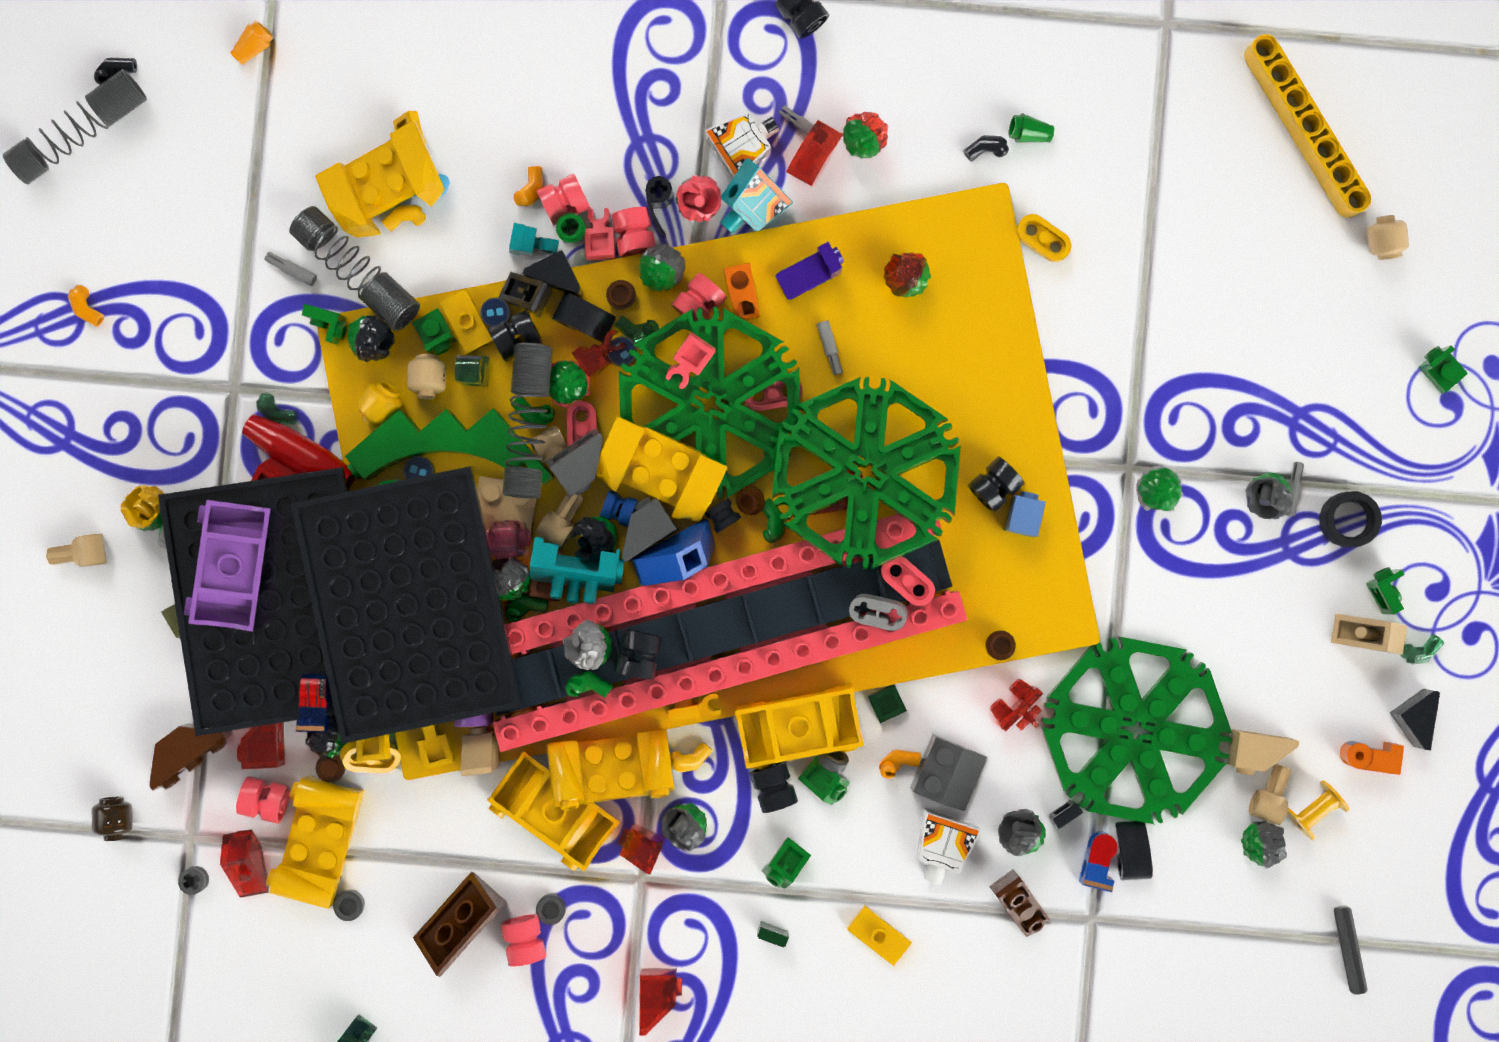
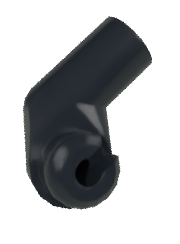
(113, 65)
(988, 143)

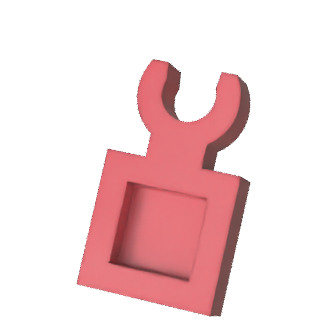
(600, 240)
(691, 356)

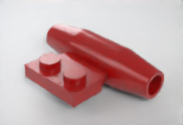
(289, 451)

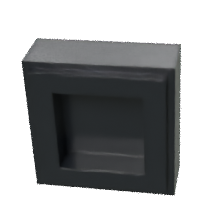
(1065, 814)

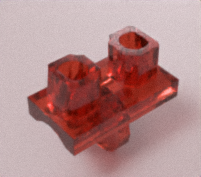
(1026, 696)

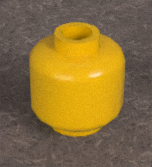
(379, 403)

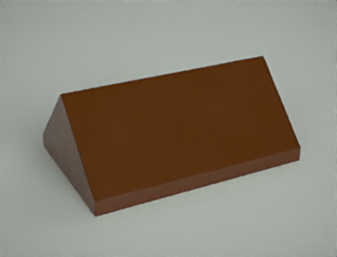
(457, 922)

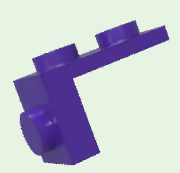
(810, 271)

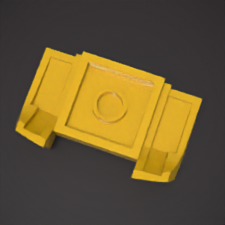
(380, 181)
(660, 468)

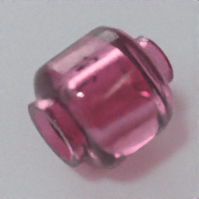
(508, 539)

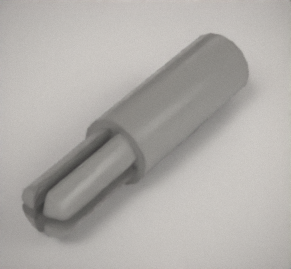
(801, 124)
(291, 269)
(829, 346)
(1295, 485)

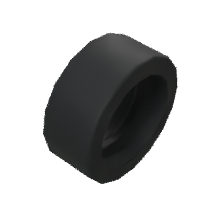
(1373, 518)

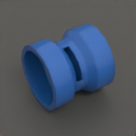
(612, 507)

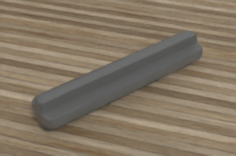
(1350, 950)

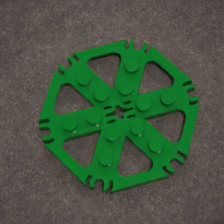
(733, 388)
(869, 445)
(1144, 756)

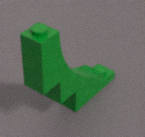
(402, 439)

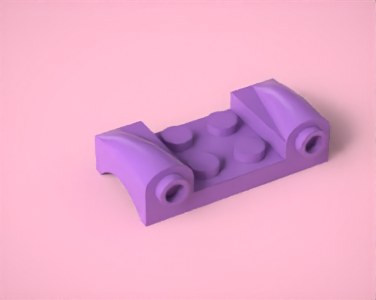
(228, 565)

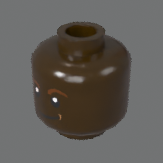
(112, 818)

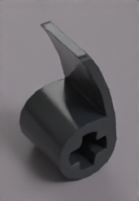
(658, 203)
(583, 316)
(1135, 857)

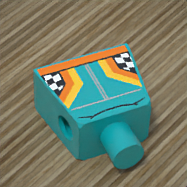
(752, 199)

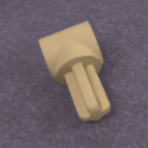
(554, 444)
(557, 526)
(83, 550)
(1269, 803)

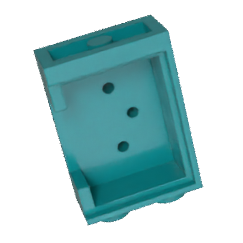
(574, 572)

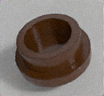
(621, 294)
(750, 500)
(1000, 645)
(330, 769)

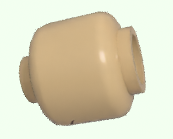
(1387, 237)
(426, 376)

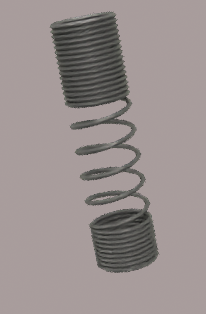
(108, 101)
(380, 293)
(529, 379)

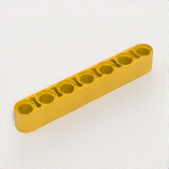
(1307, 111)

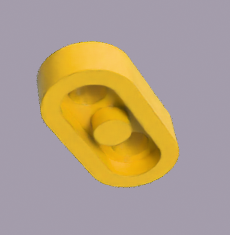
(1045, 235)
(350, 761)

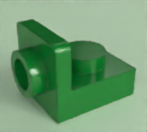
(321, 318)
(434, 332)
(1442, 368)
(1384, 593)
(823, 783)
(786, 864)

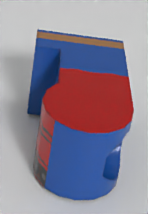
(1096, 862)

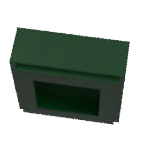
(887, 703)
(772, 934)

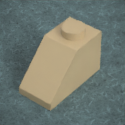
(1369, 634)
(1257, 751)
(479, 752)

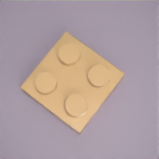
(500, 507)

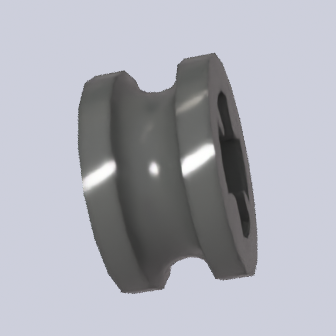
(194, 889)

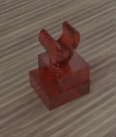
(595, 358)

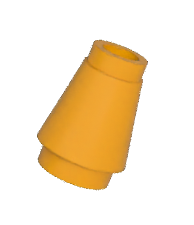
(251, 42)

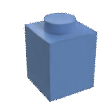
(1025, 514)

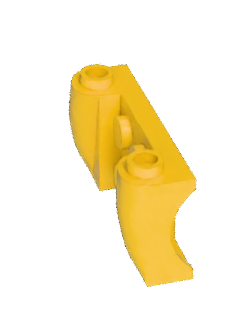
(799, 726)
(610, 769)
(527, 799)
(316, 842)

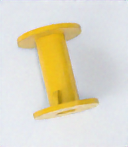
(1318, 809)

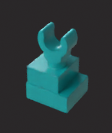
(524, 240)

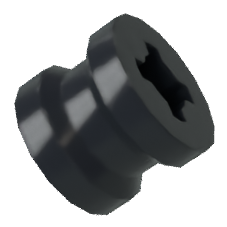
(722, 515)

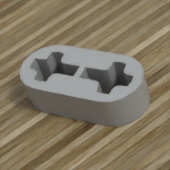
(880, 605)

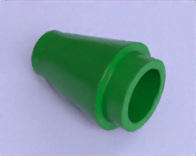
(1029, 129)
(568, 222)

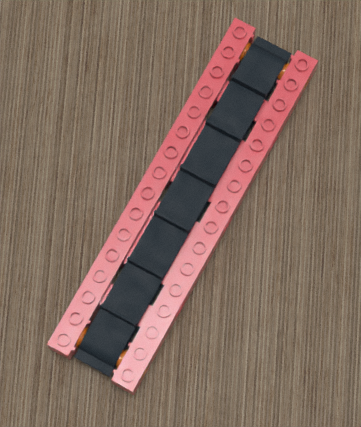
(768, 611)

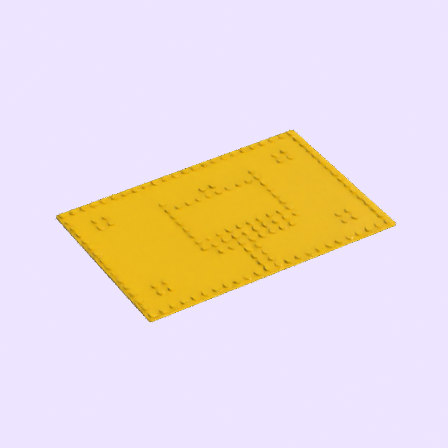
(958, 347)

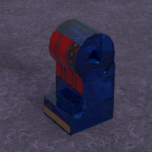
(313, 704)

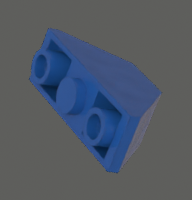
(676, 556)

